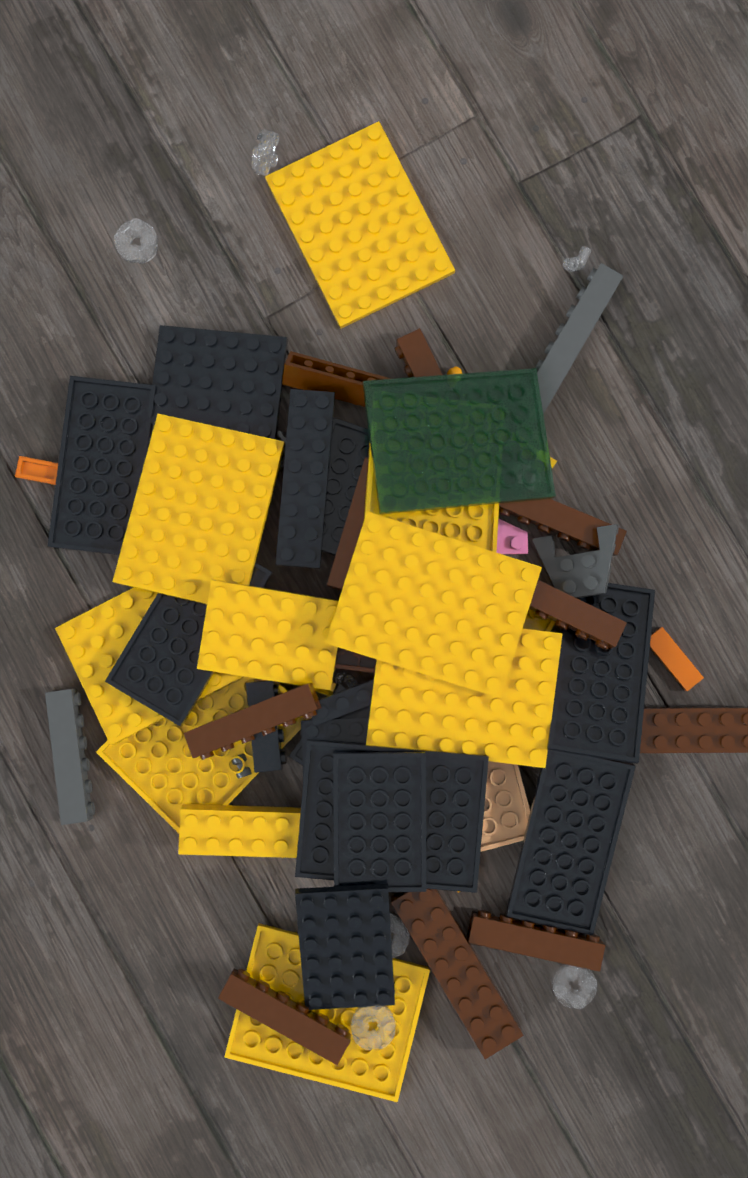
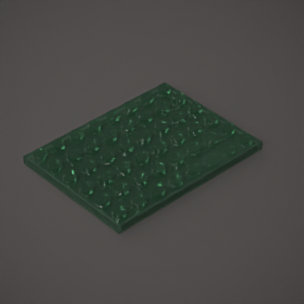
(458, 440)

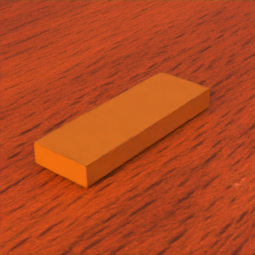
(674, 659)

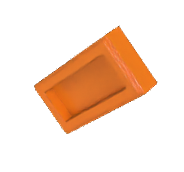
(36, 470)

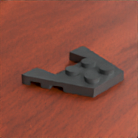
(580, 573)

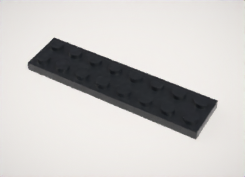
(305, 478)

